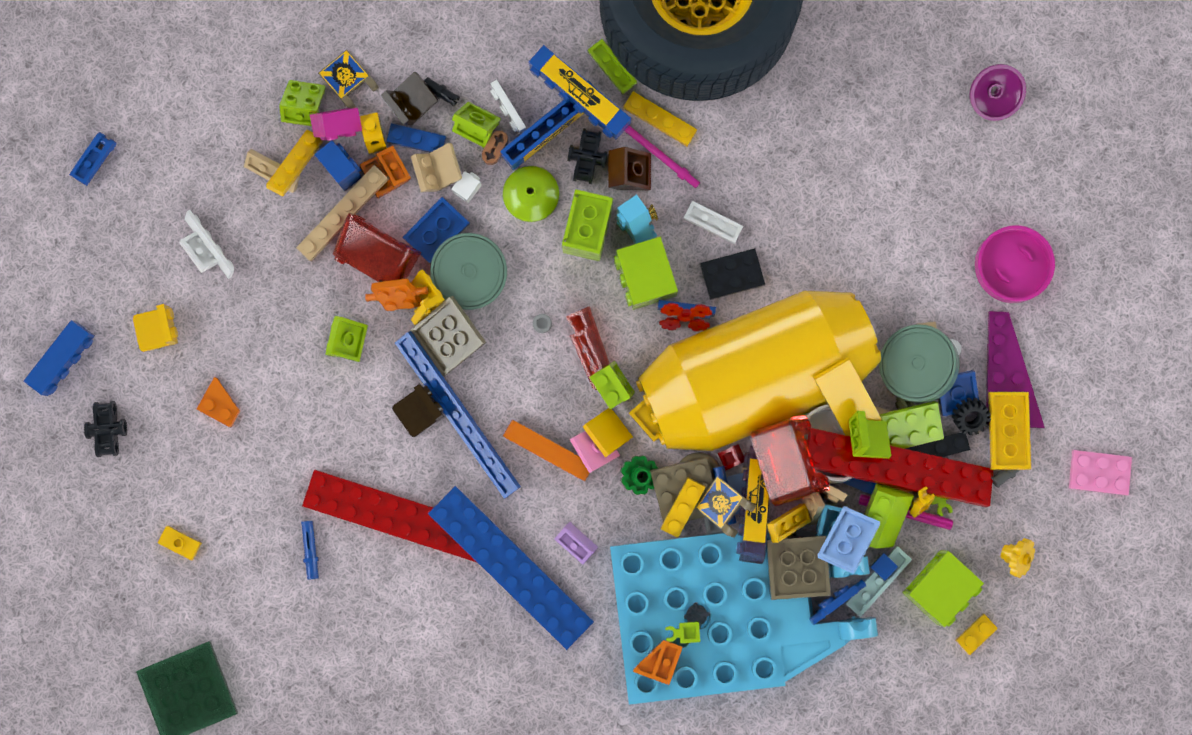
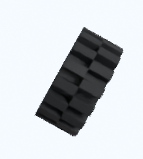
(975, 425)

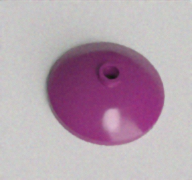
(1006, 98)

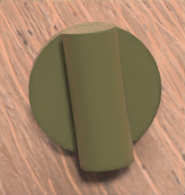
(901, 403)

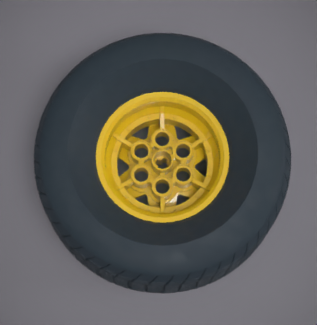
(698, 58)

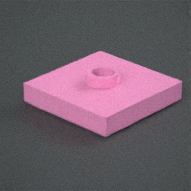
(590, 453)

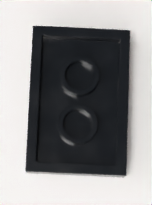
(732, 274)

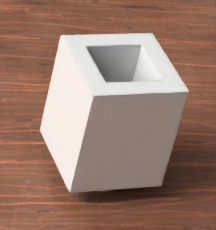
(467, 186)

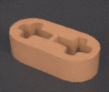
(491, 145)

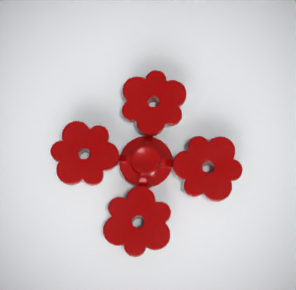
(686, 316)

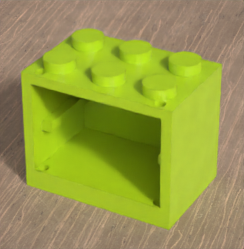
(587, 225)
(645, 273)
(943, 588)

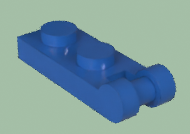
(92, 158)

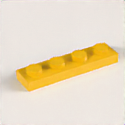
(660, 118)
(294, 163)

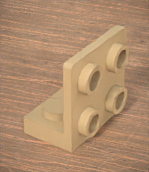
(436, 169)

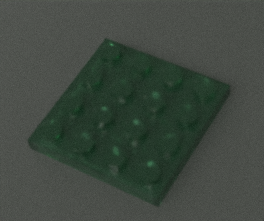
(187, 691)

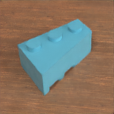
(635, 219)

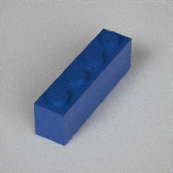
(59, 358)

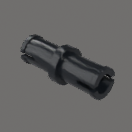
(442, 92)

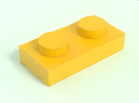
(976, 634)

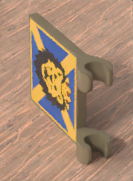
(345, 76)
(721, 504)

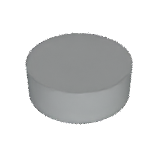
(542, 323)

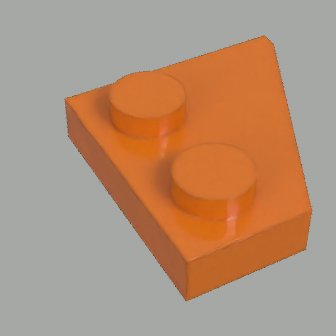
(218, 404)

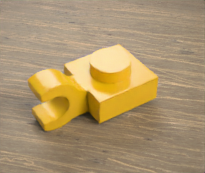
(922, 503)

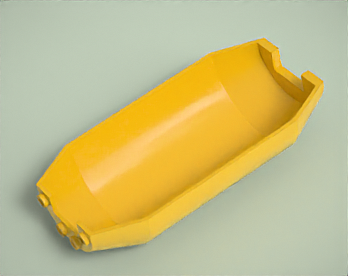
(755, 369)

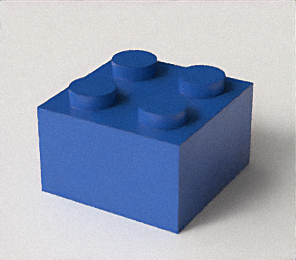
(335, 160)

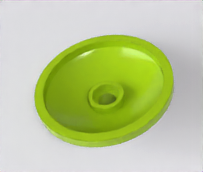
(531, 206)

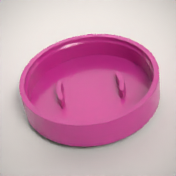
(1014, 264)

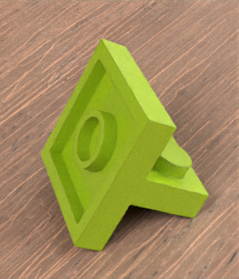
(474, 123)
(346, 339)
(612, 385)

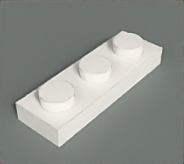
(507, 107)
(713, 222)

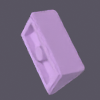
(576, 543)

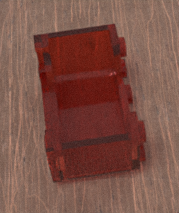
(787, 461)

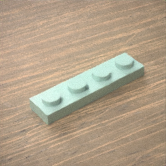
(876, 585)

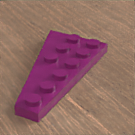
(1006, 364)

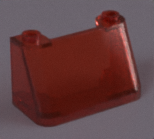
(373, 251)

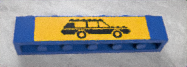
(579, 92)
(540, 134)

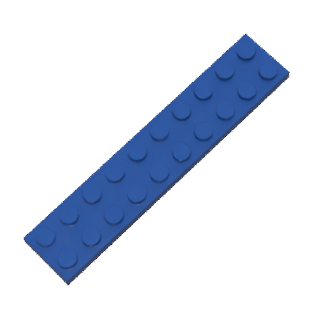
(511, 567)

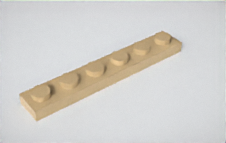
(334, 220)

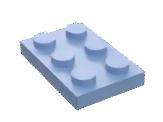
(848, 540)

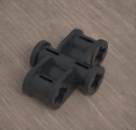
(587, 156)
(106, 436)

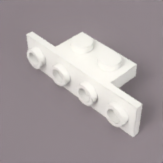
(203, 249)

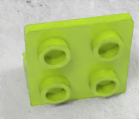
(300, 101)
(869, 437)

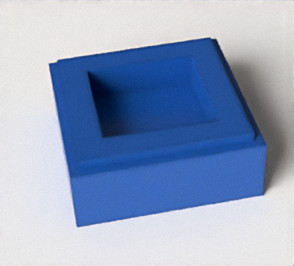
(884, 566)

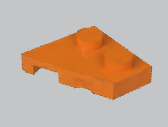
(660, 662)

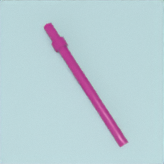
(681, 172)

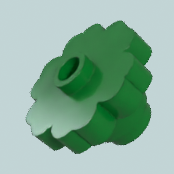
(630, 471)

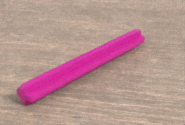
(923, 517)

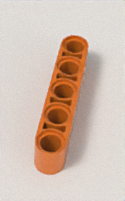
(546, 449)

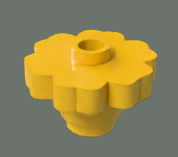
(1019, 556)

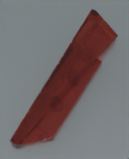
(587, 342)

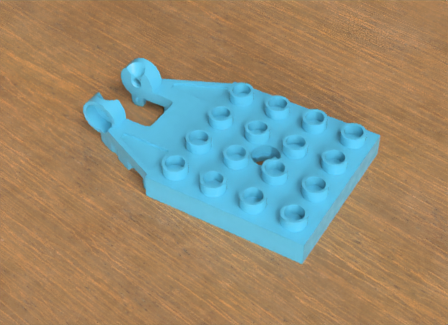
(744, 640)

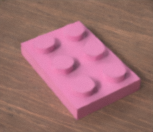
(1100, 472)

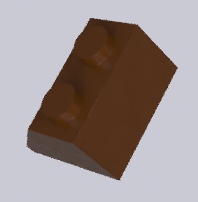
(629, 169)

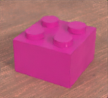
(336, 122)

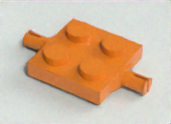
(396, 294)

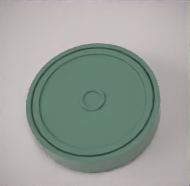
(469, 270)
(919, 363)

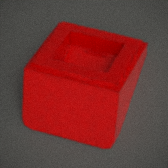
(731, 457)

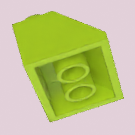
(889, 508)

